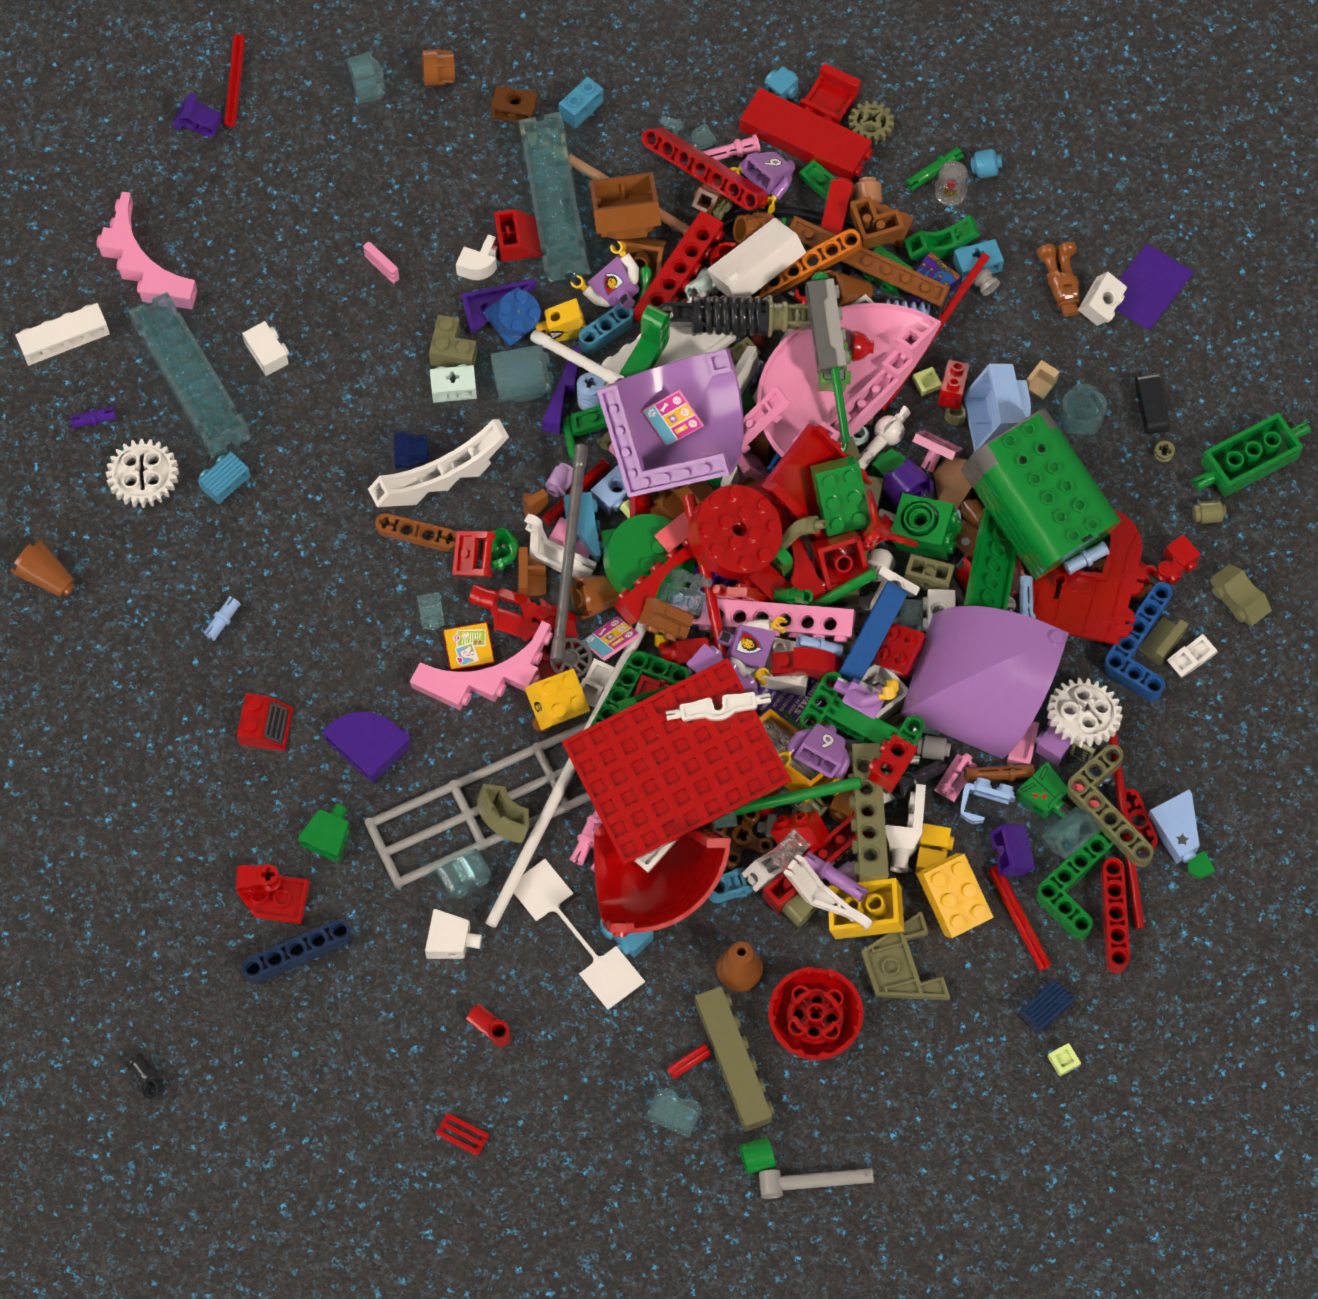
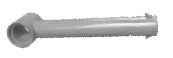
(773, 1183)

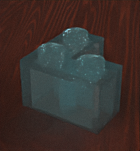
(366, 77)

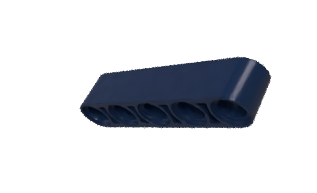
(290, 961)

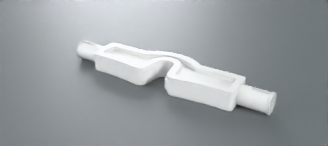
(705, 708)

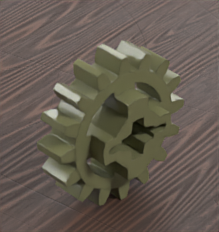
(872, 121)

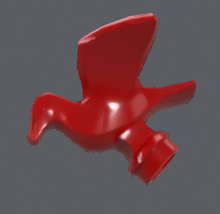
(880, 529)

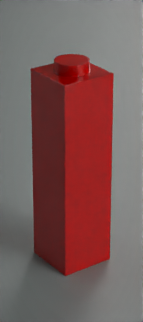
(837, 205)

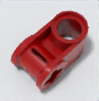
(254, 878)

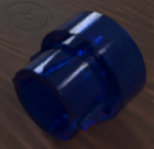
(409, 449)

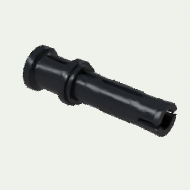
(909, 779)

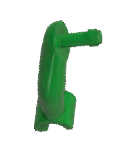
(645, 278)

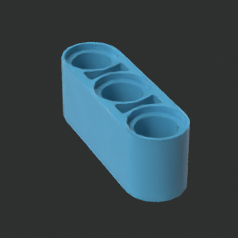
(601, 337)

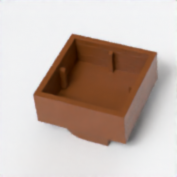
(625, 206)

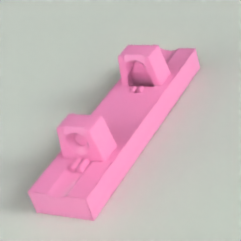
(757, 419)

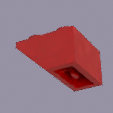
(517, 235)

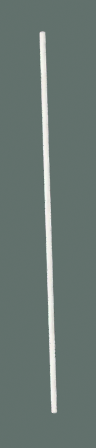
(562, 783)

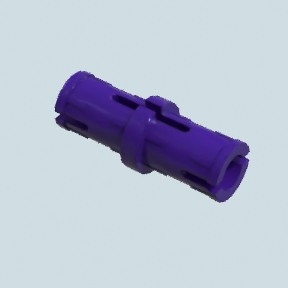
(92, 417)

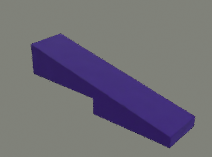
(567, 386)

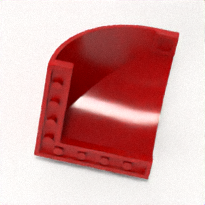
(671, 891)

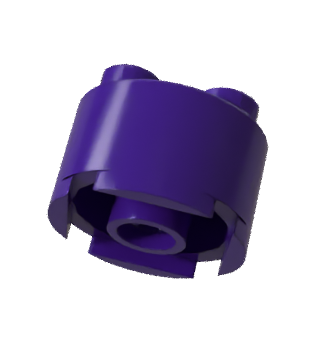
(907, 480)

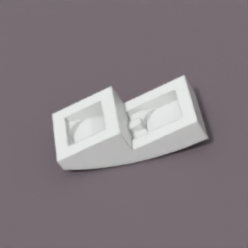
(1192, 656)
(596, 681)

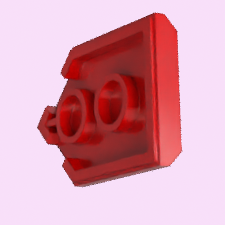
(282, 905)

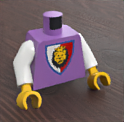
(614, 283)
(751, 646)

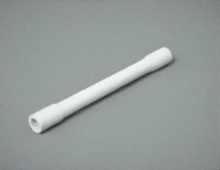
(547, 342)

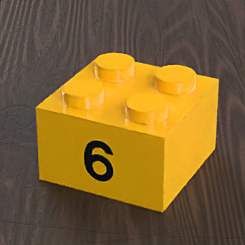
(557, 699)

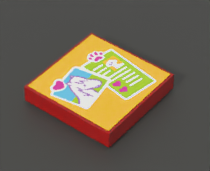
(469, 647)

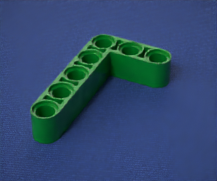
(653, 340)
(632, 673)
(1075, 874)

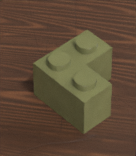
(448, 348)

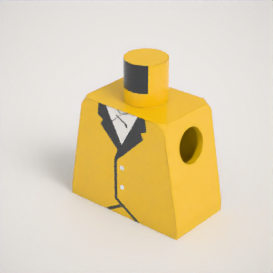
(563, 321)

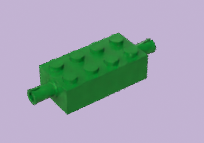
(1251, 455)

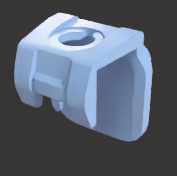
(983, 789)

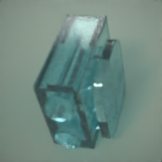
(522, 374)

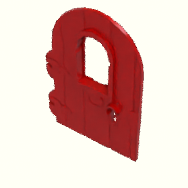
(1095, 602)

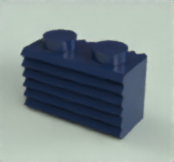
(1046, 1005)

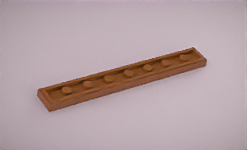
(875, 265)

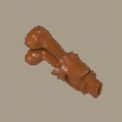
(1064, 283)

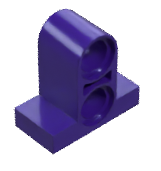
(197, 117)

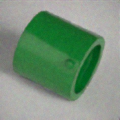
(757, 1155)

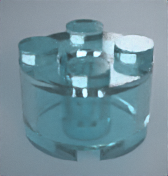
(1083, 410)

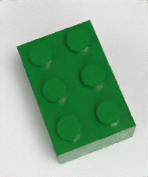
(840, 495)

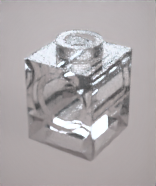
(788, 849)

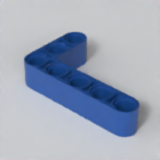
(1134, 641)

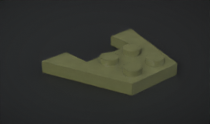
(893, 968)

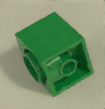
(928, 523)

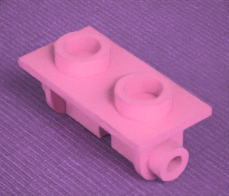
(953, 779)

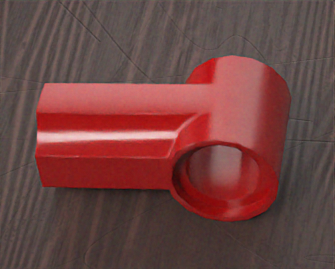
(488, 1025)

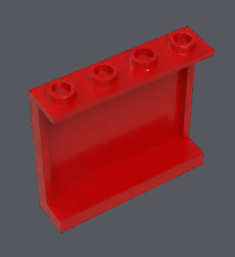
(791, 480)

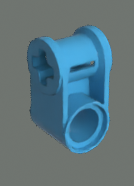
(733, 885)

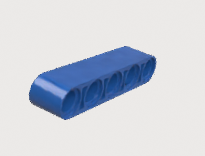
(873, 631)

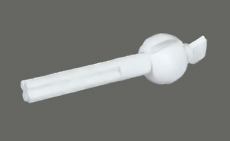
(888, 431)

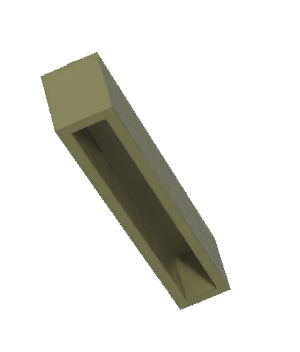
(733, 1059)

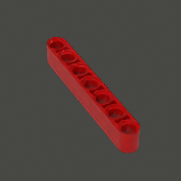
(713, 168)

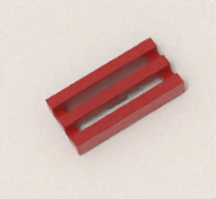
(444, 1125)

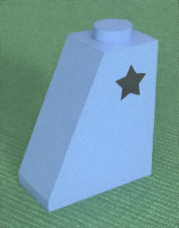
(1177, 826)

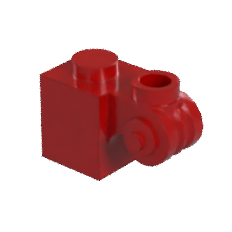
(1180, 557)

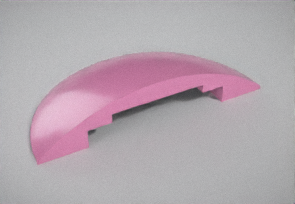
(899, 343)

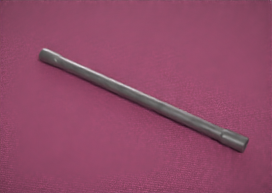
(558, 641)

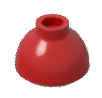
(860, 346)

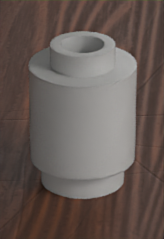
(933, 747)

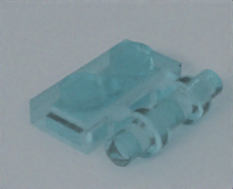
(687, 599)

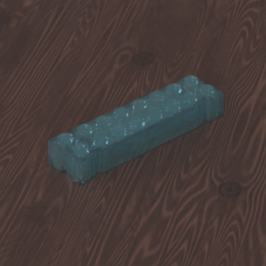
(554, 197)
(189, 375)

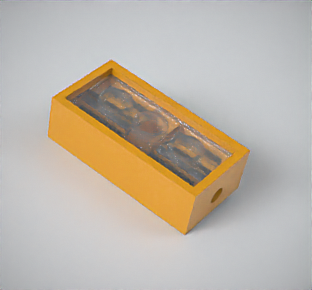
(780, 734)

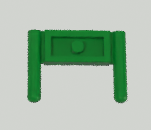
(580, 424)

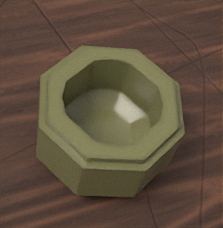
(955, 416)

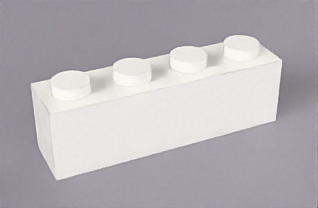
(62, 334)

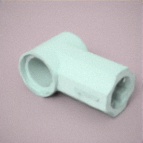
(701, 284)

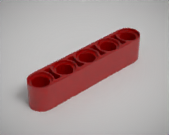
(1111, 925)

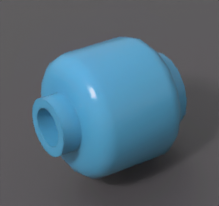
(986, 163)

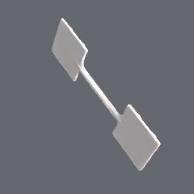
(609, 975)

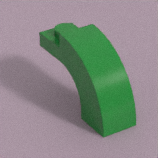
(942, 242)

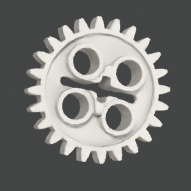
(163, 471)
(1084, 712)

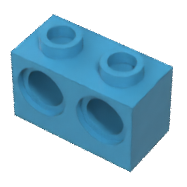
(581, 102)

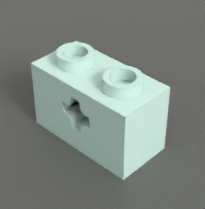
(461, 389)

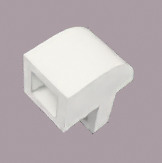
(476, 264)

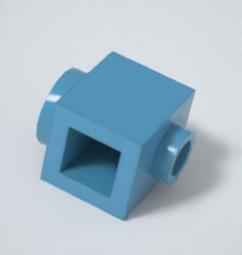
(782, 83)

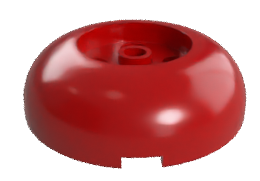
(838, 999)

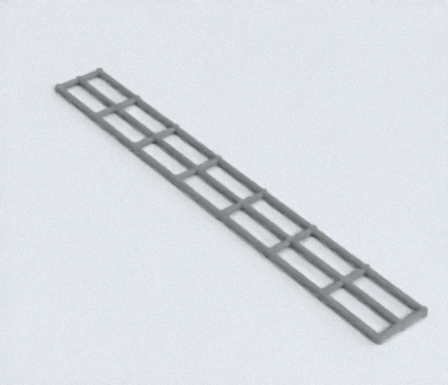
(550, 777)

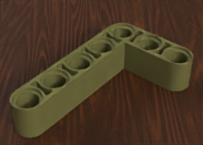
(1106, 809)

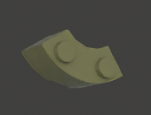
(1240, 595)
(502, 813)

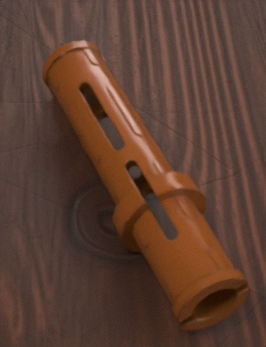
(1007, 772)

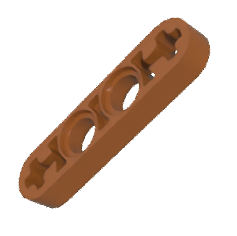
(416, 535)

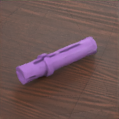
(826, 871)

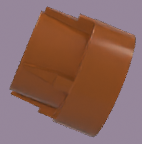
(437, 67)
(748, 224)

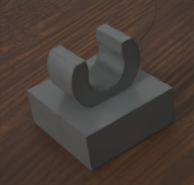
(765, 828)

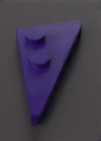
(478, 301)

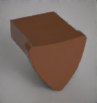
(535, 502)

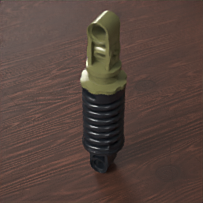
(722, 313)

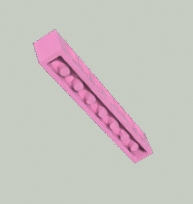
(844, 617)

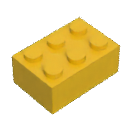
(954, 895)
(881, 905)

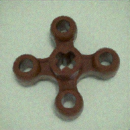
(751, 842)

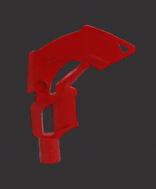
(520, 624)

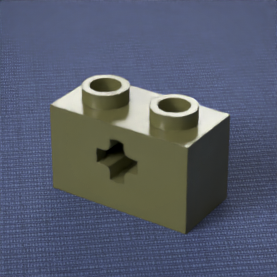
(929, 573)

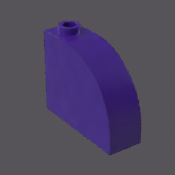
(367, 742)

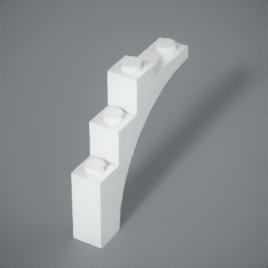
(441, 474)

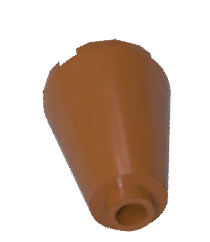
(849, 287)
(43, 569)
(592, 594)
(739, 967)

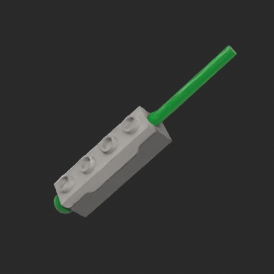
(828, 338)

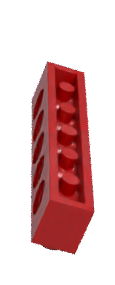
(703, 226)

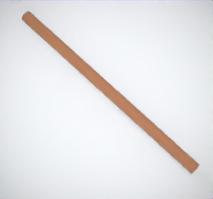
(594, 174)

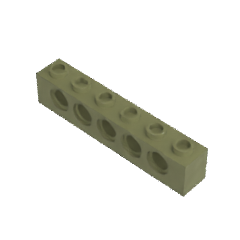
(877, 869)

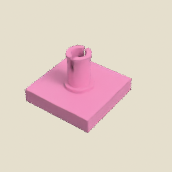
(937, 447)
(751, 467)

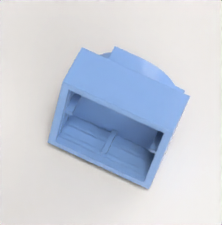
(995, 403)

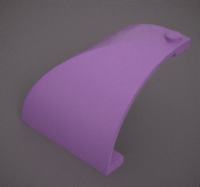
(705, 454)
(984, 675)

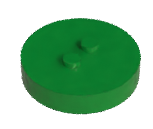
(635, 550)

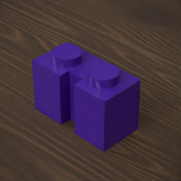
(1013, 850)

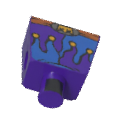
(939, 271)

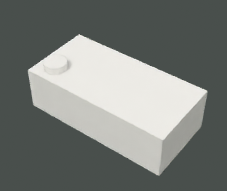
(757, 260)

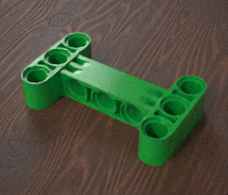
(854, 722)

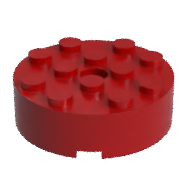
(741, 511)

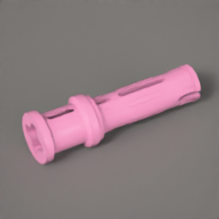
(738, 146)

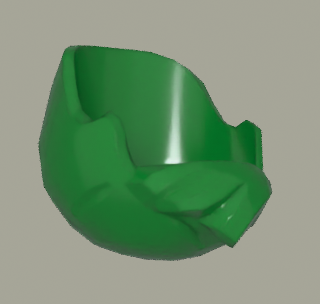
(504, 548)

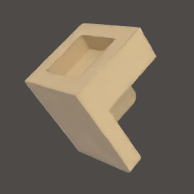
(1042, 380)

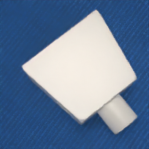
(450, 937)

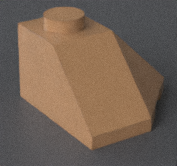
(951, 482)

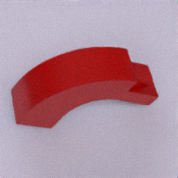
(805, 662)

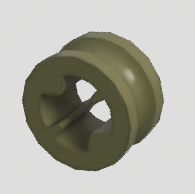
(1158, 453)

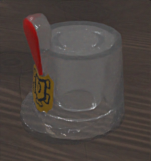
(951, 183)

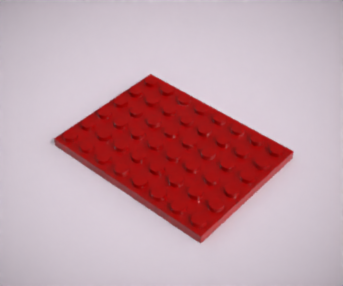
(674, 776)

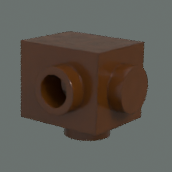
(706, 199)

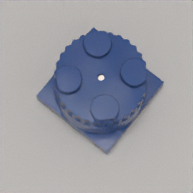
(514, 315)

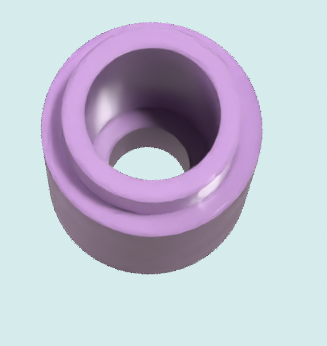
(559, 480)

